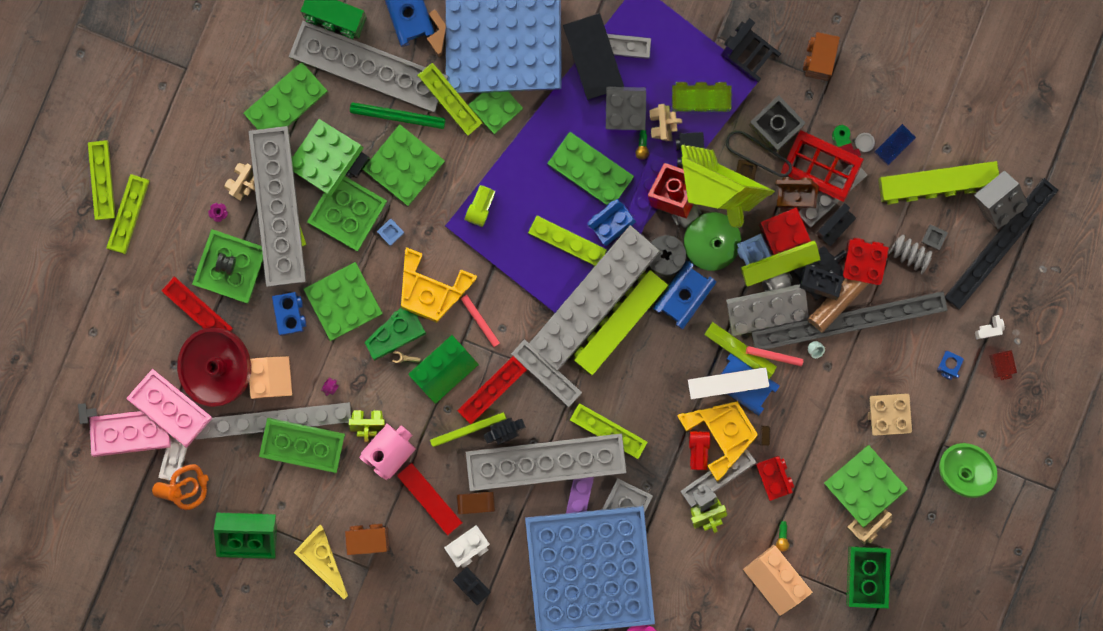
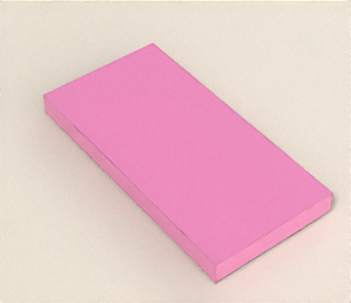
(169, 408)
(126, 434)

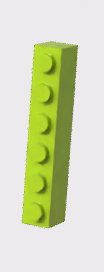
(936, 182)
(620, 323)

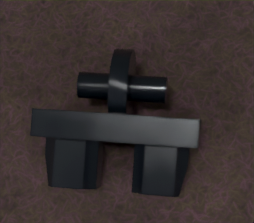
(471, 586)

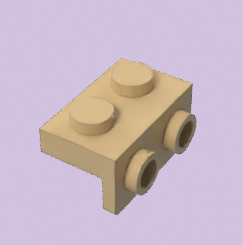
(868, 533)

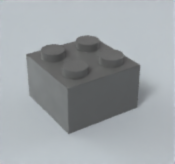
(625, 108)
(777, 124)
(1001, 200)

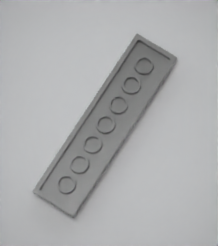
(362, 65)
(277, 206)
(594, 297)
(546, 462)

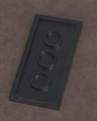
(593, 55)

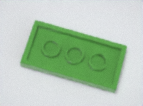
(286, 99)
(590, 169)
(301, 445)

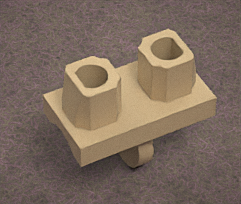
(667, 120)
(243, 184)

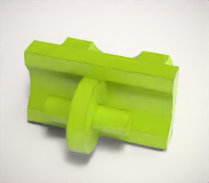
(366, 427)
(710, 518)

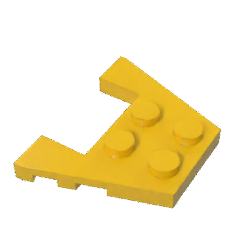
(427, 296)
(729, 428)

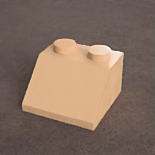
(270, 377)

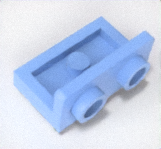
(754, 249)

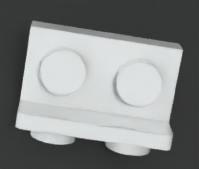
(467, 546)

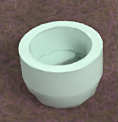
(816, 349)

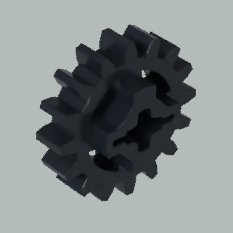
(504, 431)

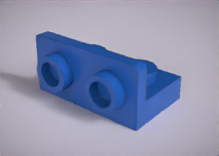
(611, 222)

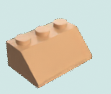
(777, 580)

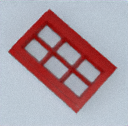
(832, 150)

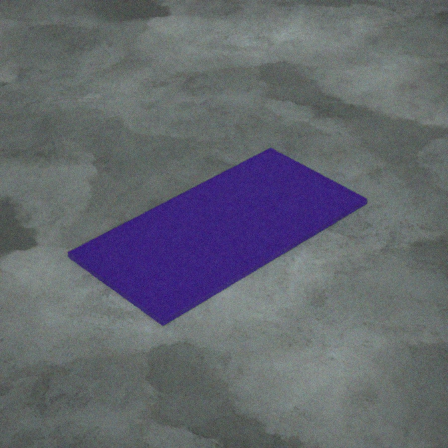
(532, 188)

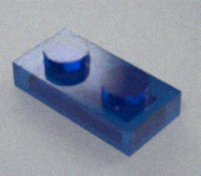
(894, 145)

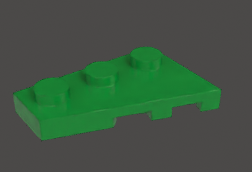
(396, 332)

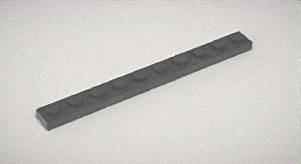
(851, 321)

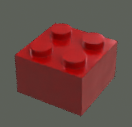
(670, 192)
(784, 231)

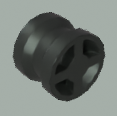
(225, 264)

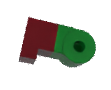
(841, 139)

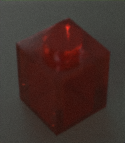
(1003, 365)

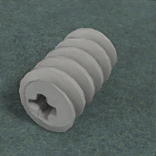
(911, 253)

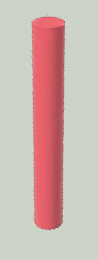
(480, 321)
(774, 356)

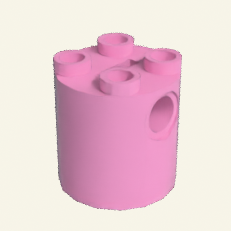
(393, 446)

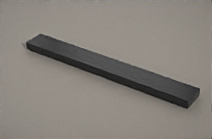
(1000, 245)

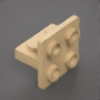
(890, 414)

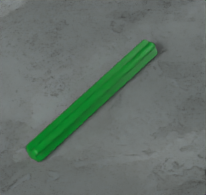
(397, 115)

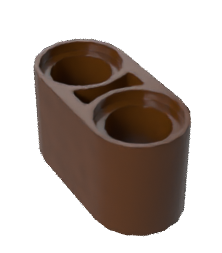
(475, 503)

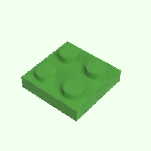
(495, 109)

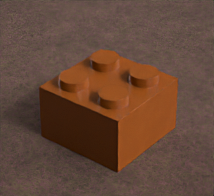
(821, 56)
(367, 540)

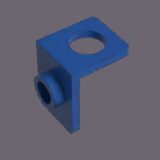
(950, 373)

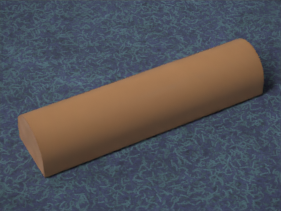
(831, 309)

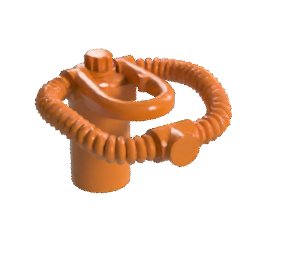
(173, 492)

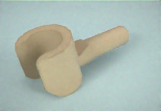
(405, 358)

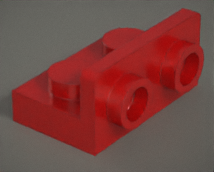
(774, 477)

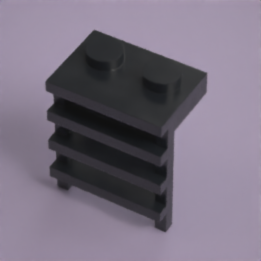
(736, 46)

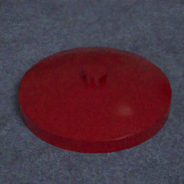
(214, 367)

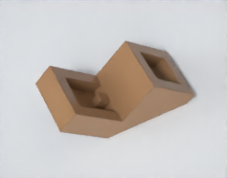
(438, 38)

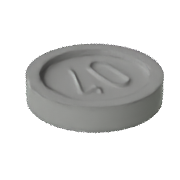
(864, 142)

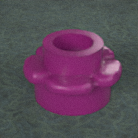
(218, 217)
(330, 386)

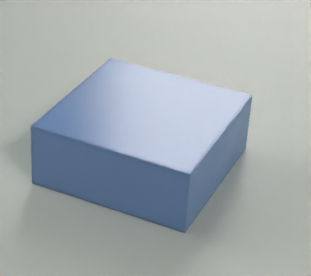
(390, 232)

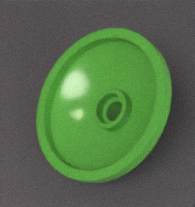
(700, 241)
(973, 464)

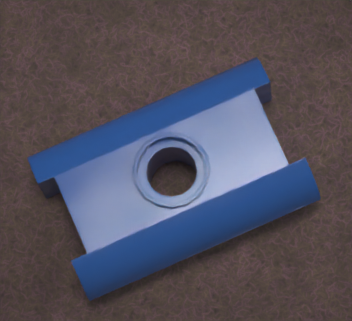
(411, 27)
(680, 309)
(751, 398)

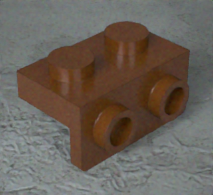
(797, 193)

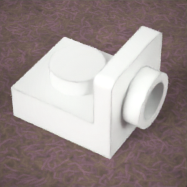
(987, 330)

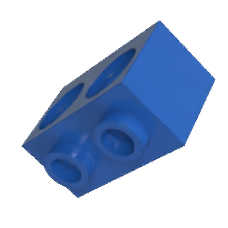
(283, 315)

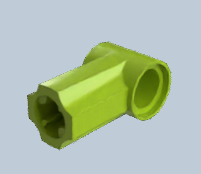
(478, 210)

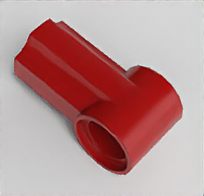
(699, 444)

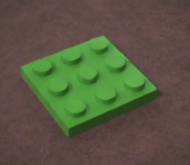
(325, 157)
(404, 165)
(348, 213)
(245, 273)
(343, 301)
(866, 486)

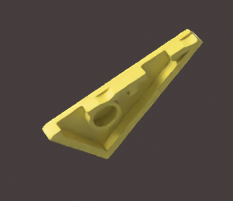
(319, 557)

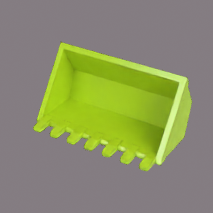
(719, 186)

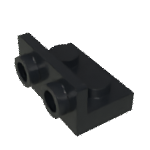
(836, 225)
(821, 282)

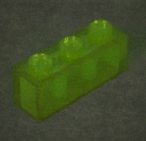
(701, 97)

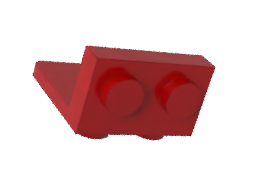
(865, 261)

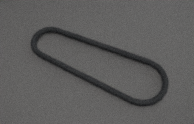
(748, 159)

